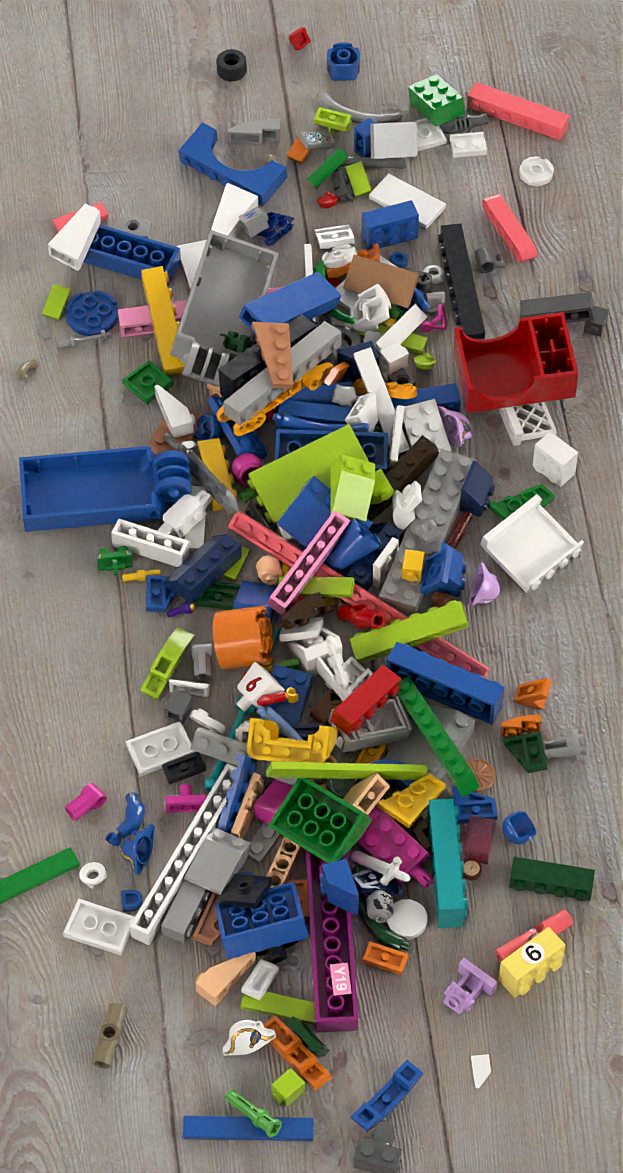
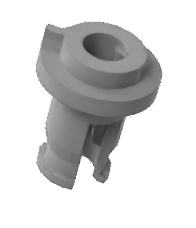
(567, 746)

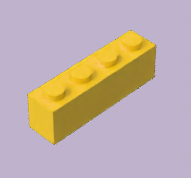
(212, 455)

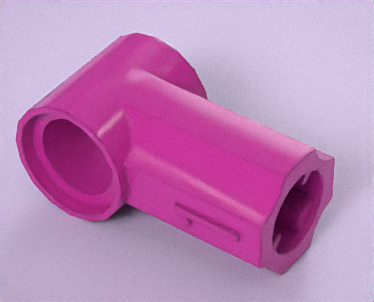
(89, 798)

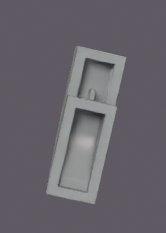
(255, 132)

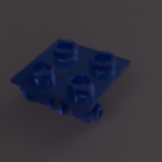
(278, 227)

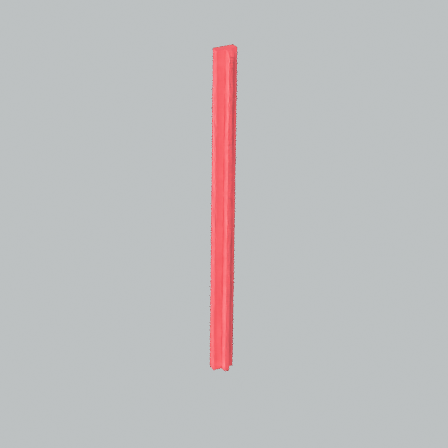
(290, 554)

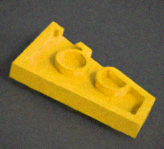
(413, 801)

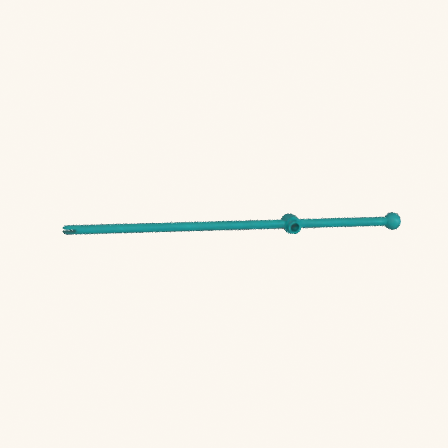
(210, 782)

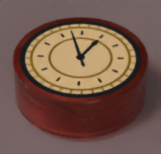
(472, 869)

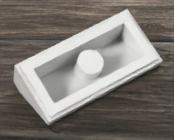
(191, 688)

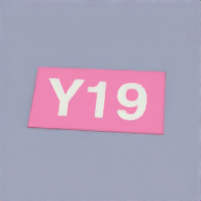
(340, 979)

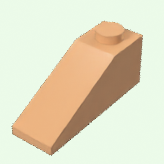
(221, 978)

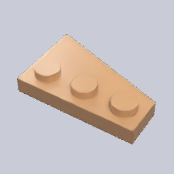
(247, 811)

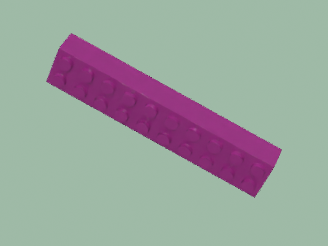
(330, 944)

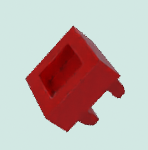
(299, 38)

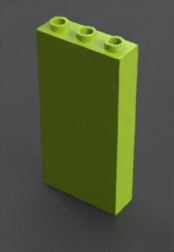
(284, 478)

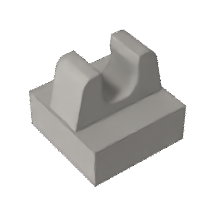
(434, 300)
(428, 532)

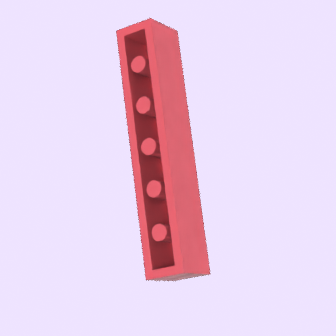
(518, 111)

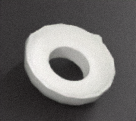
(435, 278)
(89, 868)

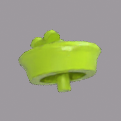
(425, 362)

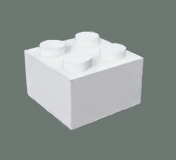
(555, 459)

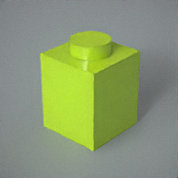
(287, 1088)

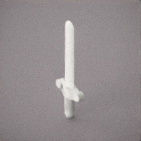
(388, 870)

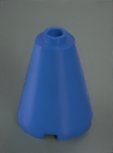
(353, 545)

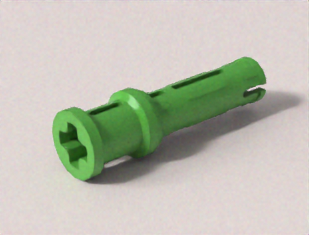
(259, 1117)

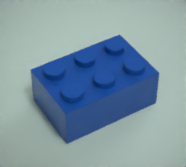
(390, 225)

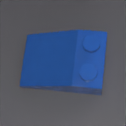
(255, 594)
(302, 683)

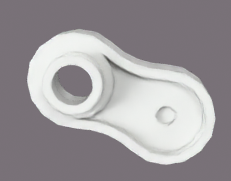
(201, 717)

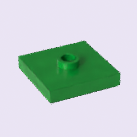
(144, 379)

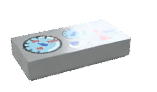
(316, 139)

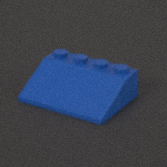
(309, 513)
(271, 924)

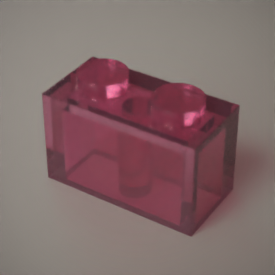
(478, 840)

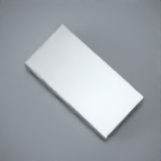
(260, 979)

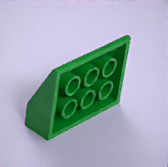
(319, 821)

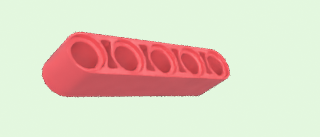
(509, 228)

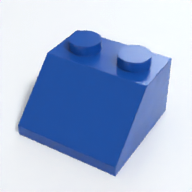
(457, 568)
(339, 886)

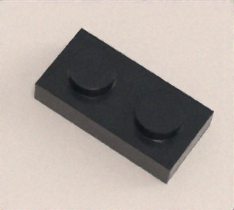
(183, 767)

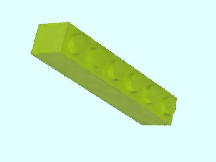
(411, 631)

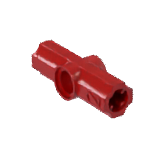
(361, 616)

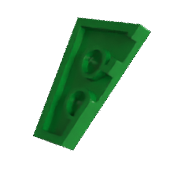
(510, 504)

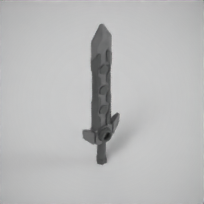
(204, 475)

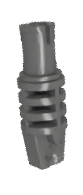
(464, 123)

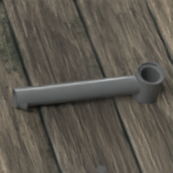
(368, 162)

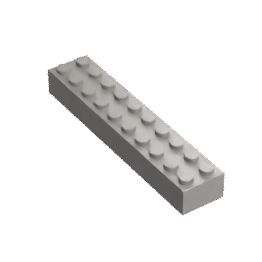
(438, 503)

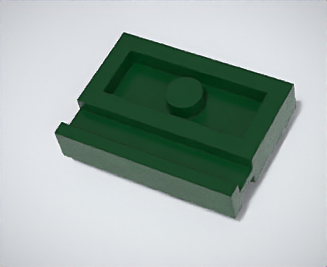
(219, 596)
(308, 1036)

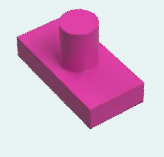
(185, 802)

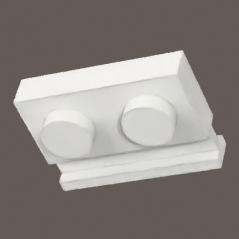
(468, 144)
(334, 236)

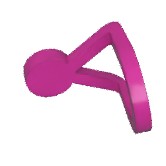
(427, 326)

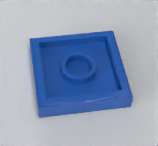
(436, 571)

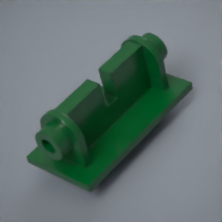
(237, 343)

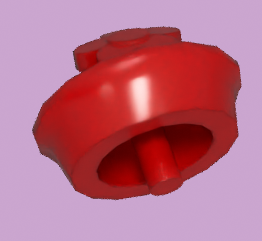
(328, 200)

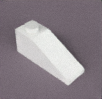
(175, 413)

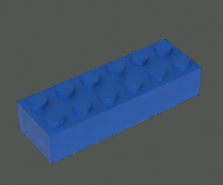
(131, 253)
(373, 444)
(448, 683)

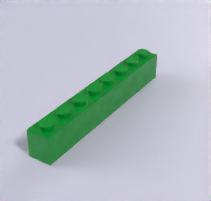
(437, 738)

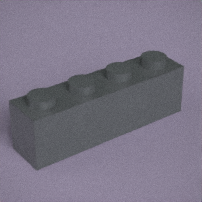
(575, 307)

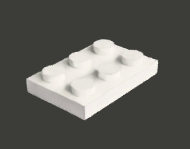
(426, 421)

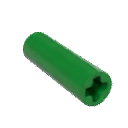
(327, 167)

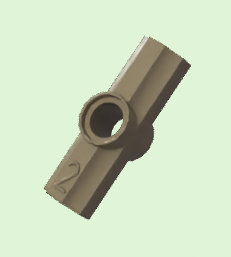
(106, 1046)

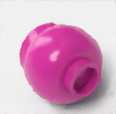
(244, 465)

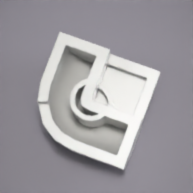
(370, 309)

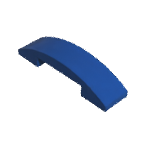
(388, 1097)

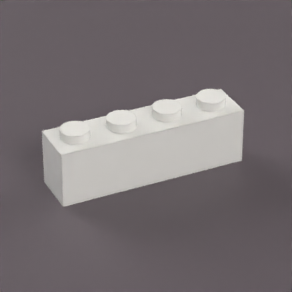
(150, 543)

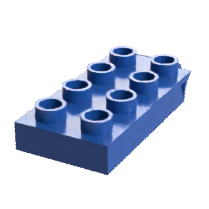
(100, 487)

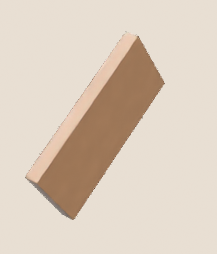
(395, 281)

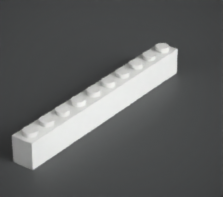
(169, 882)

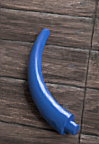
(293, 423)

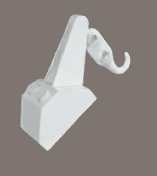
(320, 655)

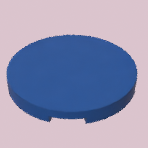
(91, 313)

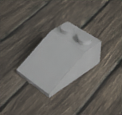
(218, 860)

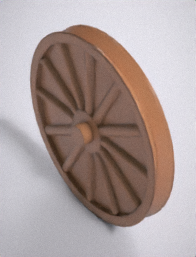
(483, 772)

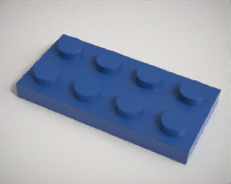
(242, 444)

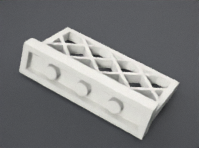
(515, 425)

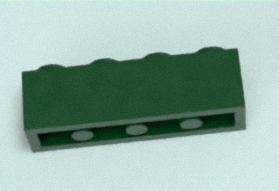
(552, 878)

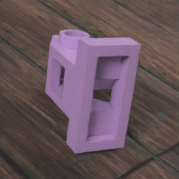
(475, 981)

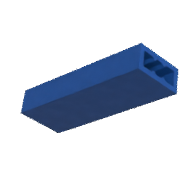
(306, 297)

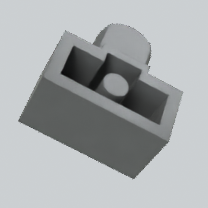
(378, 1154)

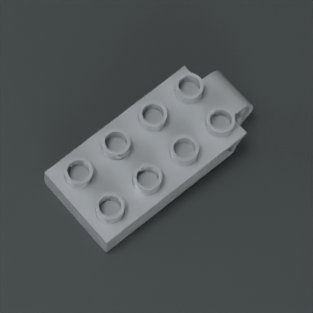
(225, 280)

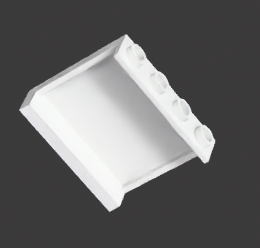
(530, 545)

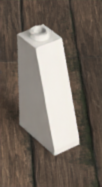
(232, 205)
(75, 238)

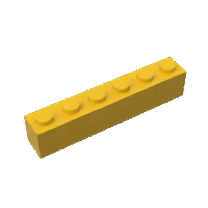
(162, 316)

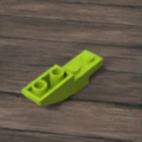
(167, 662)

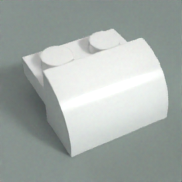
(404, 504)

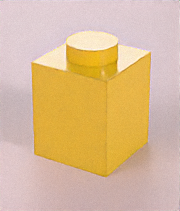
(413, 565)

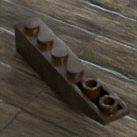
(407, 471)

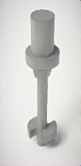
(74, 341)

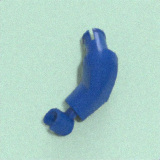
(134, 817)

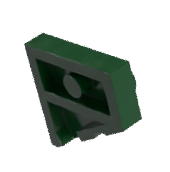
(528, 751)

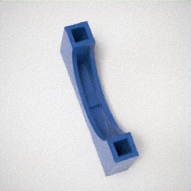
(198, 154)

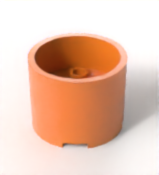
(242, 637)

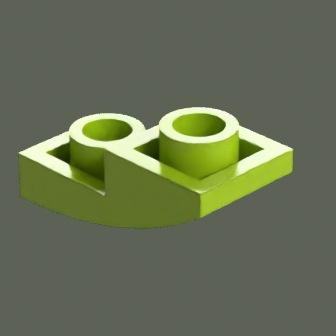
(358, 179)
(56, 301)

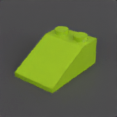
(352, 487)

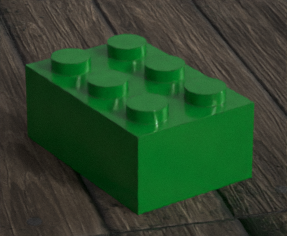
(436, 100)

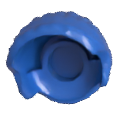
(208, 427)
(518, 828)

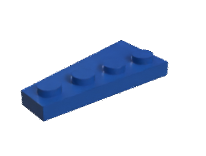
(235, 794)

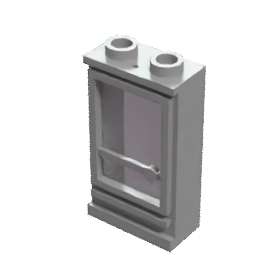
(385, 727)

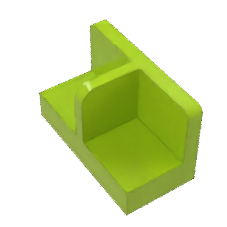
(333, 120)

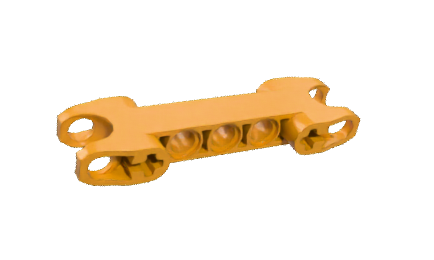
(312, 380)

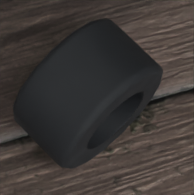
(231, 65)

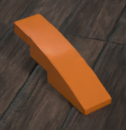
(297, 1055)

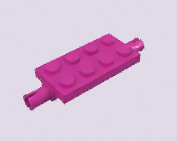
(388, 840)

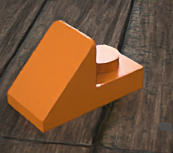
(533, 693)

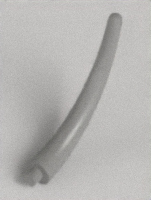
(327, 102)

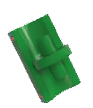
(115, 560)

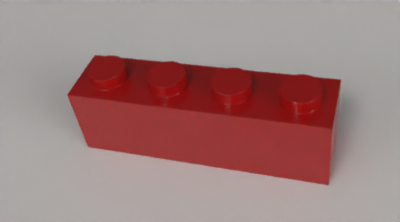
(366, 700)

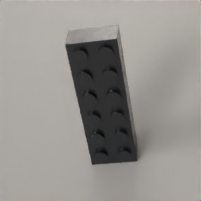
(250, 362)

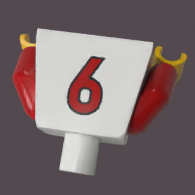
(262, 689)

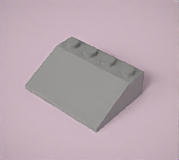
(416, 750)

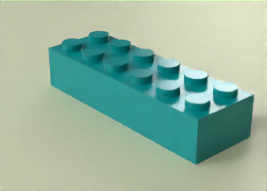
(447, 863)

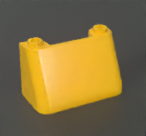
(266, 745)

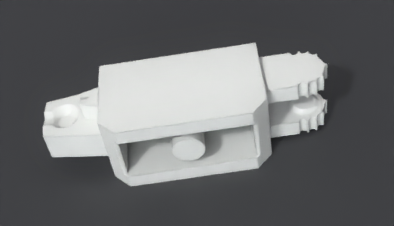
(185, 514)

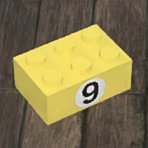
(532, 962)

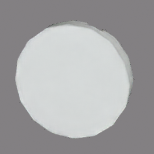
(536, 171)
(339, 256)
(408, 919)

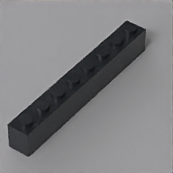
(461, 280)

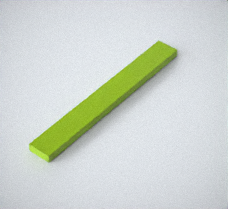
(345, 770)

